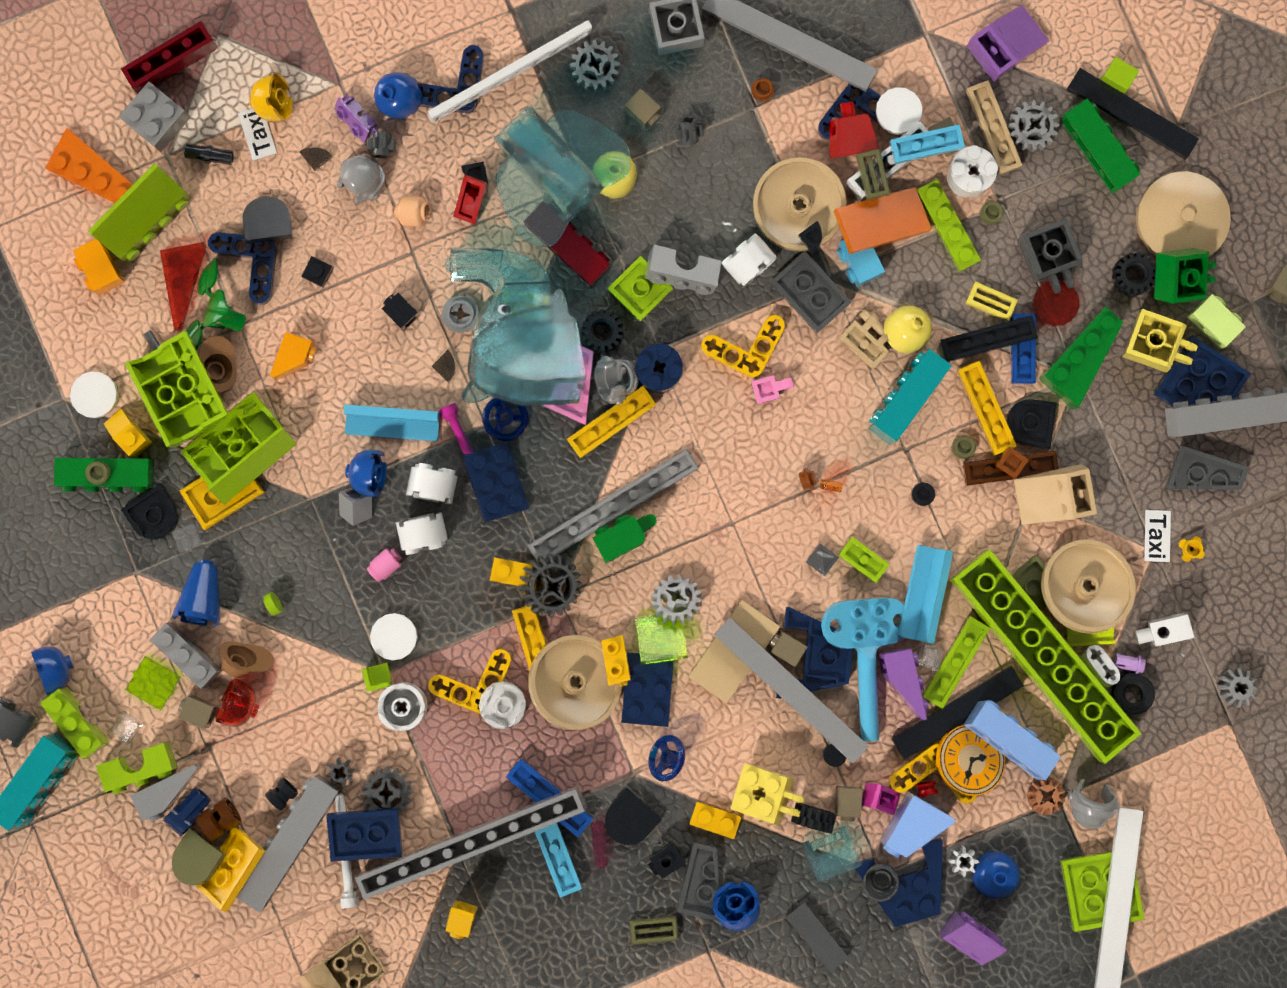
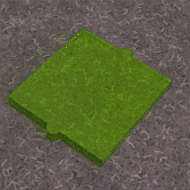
(153, 683)

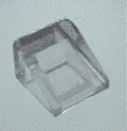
(929, 656)
(126, 727)

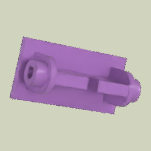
(348, 110)

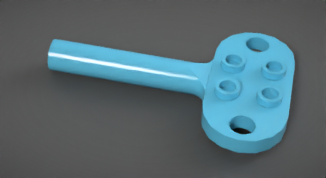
(865, 627)

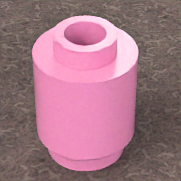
(384, 564)

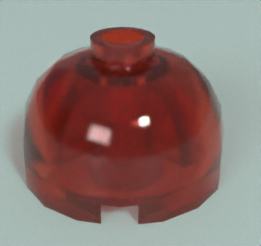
(237, 704)

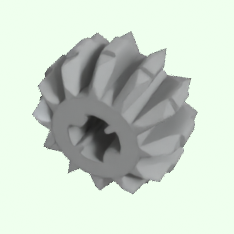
(1246, 687)

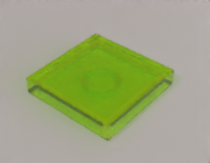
(660, 640)

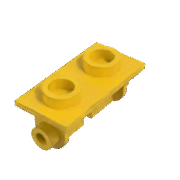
(616, 661)

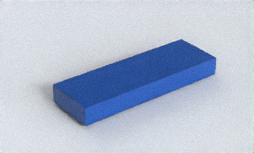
(1023, 358)

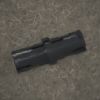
(208, 154)

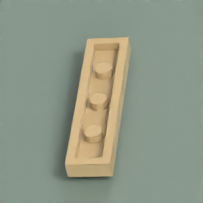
(993, 127)

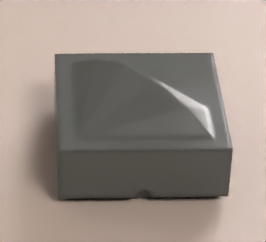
(822, 559)

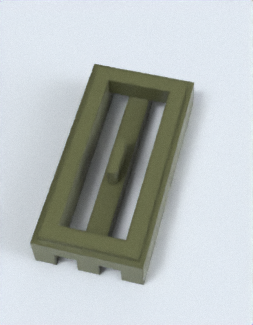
(877, 193)
(654, 920)

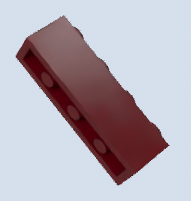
(170, 57)
(580, 256)

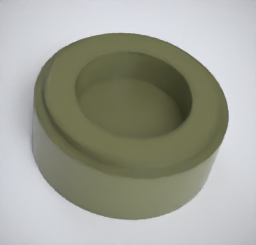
(991, 213)
(963, 447)
(98, 473)

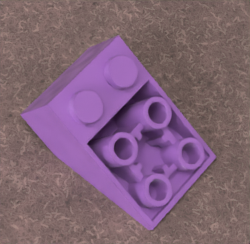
(1007, 42)
(900, 672)
(972, 938)

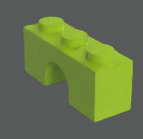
(65, 712)
(117, 774)

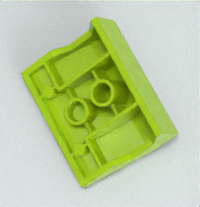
(140, 214)
(177, 390)
(238, 448)

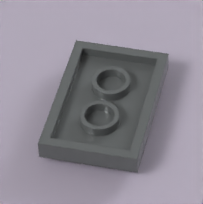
(810, 292)

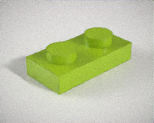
(863, 559)

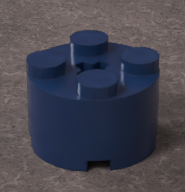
(662, 355)

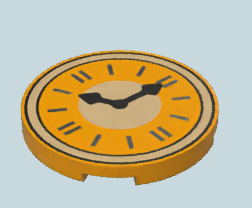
(969, 762)

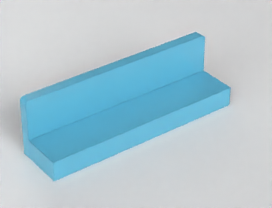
(392, 422)
(925, 594)

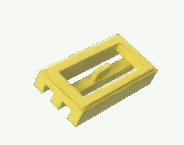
(1006, 317)

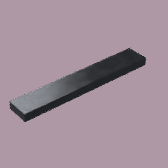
(1133, 113)
(955, 712)

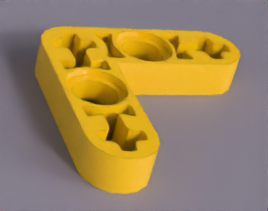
(753, 354)
(473, 693)
(930, 765)

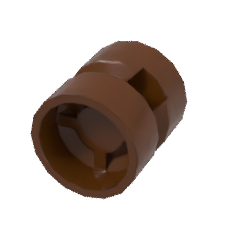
(213, 825)

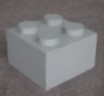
(676, 25)
(154, 116)

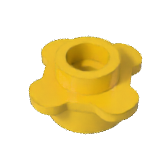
(1196, 543)

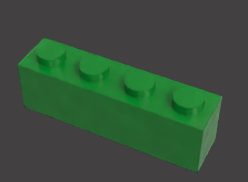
(1100, 146)
(125, 473)

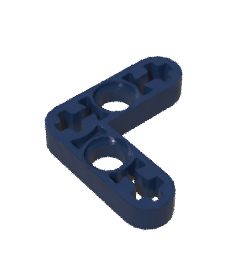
(478, 63)
(860, 102)
(259, 259)

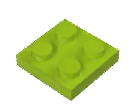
(636, 292)

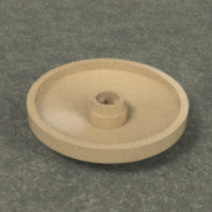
(793, 198)
(1183, 213)
(1088, 586)
(572, 684)

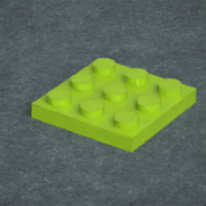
(1087, 888)

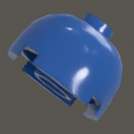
(397, 95)
(367, 472)
(52, 667)
(996, 875)
(736, 906)

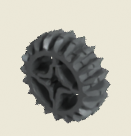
(541, 591)

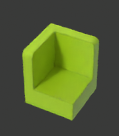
(1120, 75)
(377, 677)

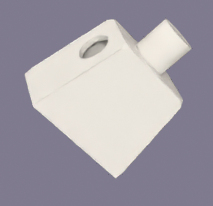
(1177, 629)

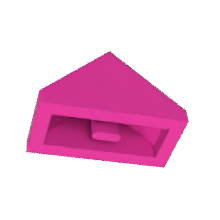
(880, 798)

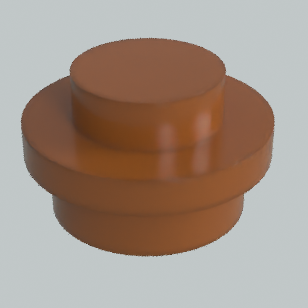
(762, 89)
(808, 479)

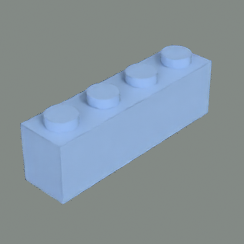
(1012, 740)

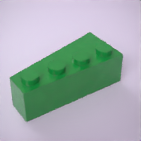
(1080, 361)

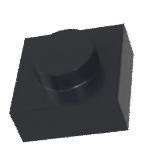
(317, 272)

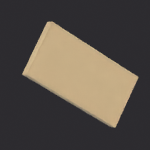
(719, 667)

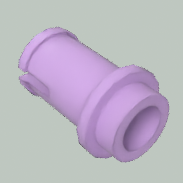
(1130, 663)

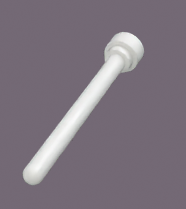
(349, 896)

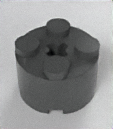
(14, 723)

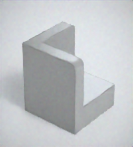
(354, 506)

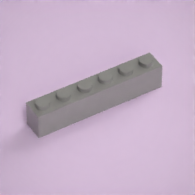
(1226, 413)
(289, 842)

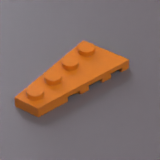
(85, 168)

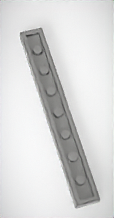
(792, 41)
(614, 505)
(791, 690)

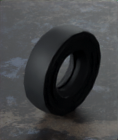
(1146, 687)

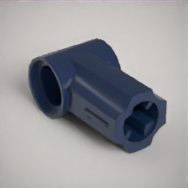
(183, 815)

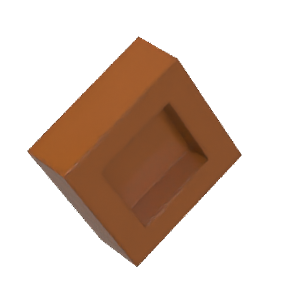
(1011, 462)

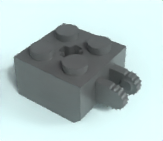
(1043, 265)

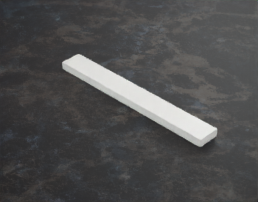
(509, 72)
(1118, 898)

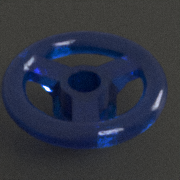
(496, 433)
(669, 758)

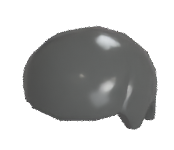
(881, 882)

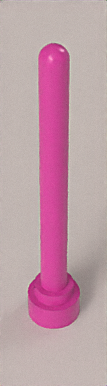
(450, 414)

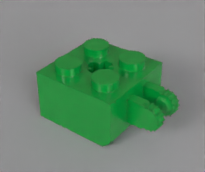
(1182, 275)
(622, 537)

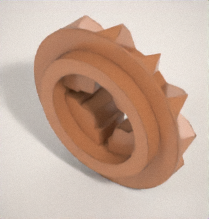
(1035, 797)

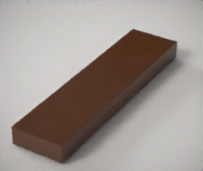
(986, 472)

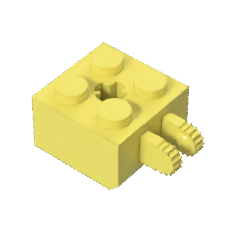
(1168, 335)
(777, 789)

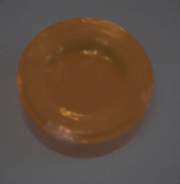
(831, 485)

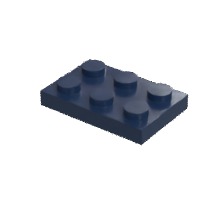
(495, 482)
(648, 692)
(364, 834)

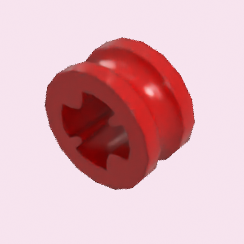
(926, 788)

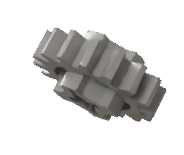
(587, 70)
(1039, 132)
(678, 608)

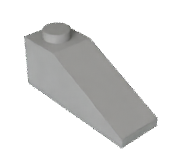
(160, 796)

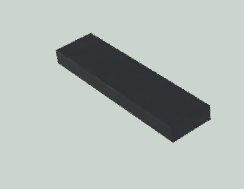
(989, 339)

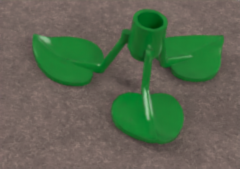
(217, 307)

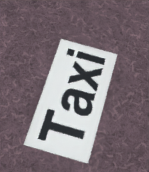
(257, 135)
(1157, 535)

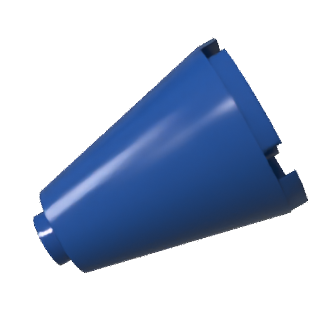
(200, 596)

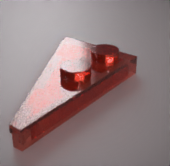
(181, 272)

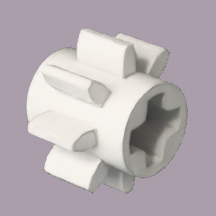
(969, 866)

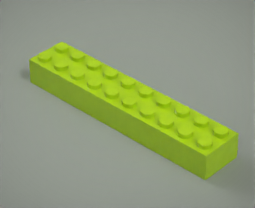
(1045, 656)

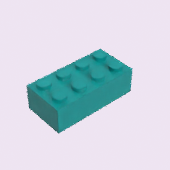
(911, 395)
(34, 780)

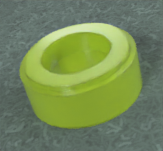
(272, 603)

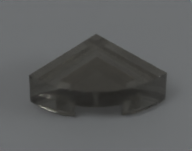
(315, 157)
(445, 366)

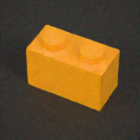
(98, 267)

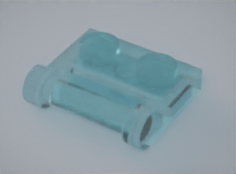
(835, 861)

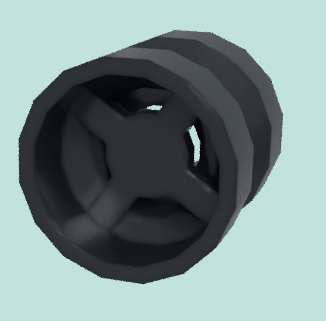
(281, 793)

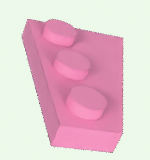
(578, 410)

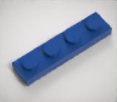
(540, 788)

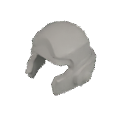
(363, 177)
(615, 379)
(1090, 813)

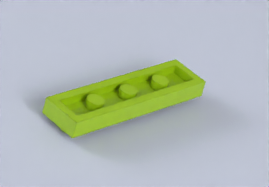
(948, 225)
(955, 662)

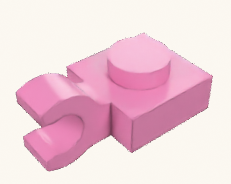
(768, 389)

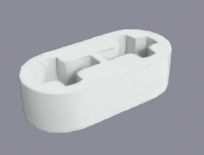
(1100, 665)

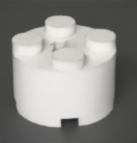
(974, 159)
(749, 260)
(431, 484)
(422, 532)
(389, 705)

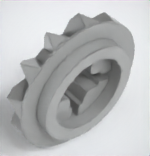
(453, 306)

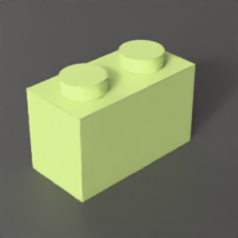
(1216, 321)

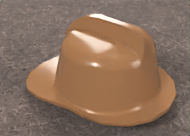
(219, 362)
(242, 659)

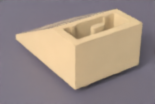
(1055, 495)
(347, 967)

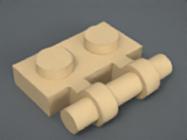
(863, 343)

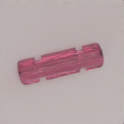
(599, 844)

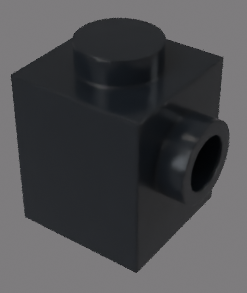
(666, 860)

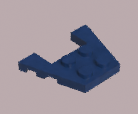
(823, 663)
(918, 891)

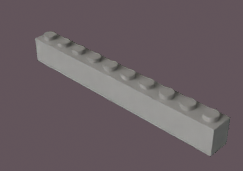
(471, 842)

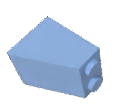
(913, 826)

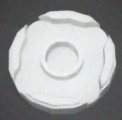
(898, 110)
(94, 394)
(393, 636)
(502, 705)

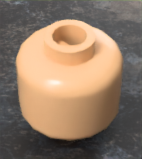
(412, 211)

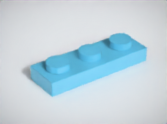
(927, 144)
(558, 860)

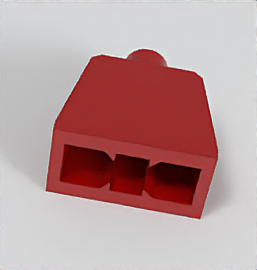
(851, 133)

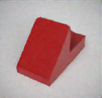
(470, 199)

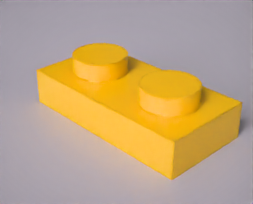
(509, 572)
(715, 820)

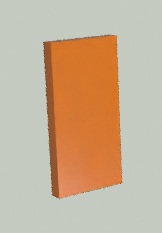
(882, 220)

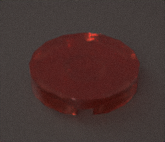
(1055, 308)

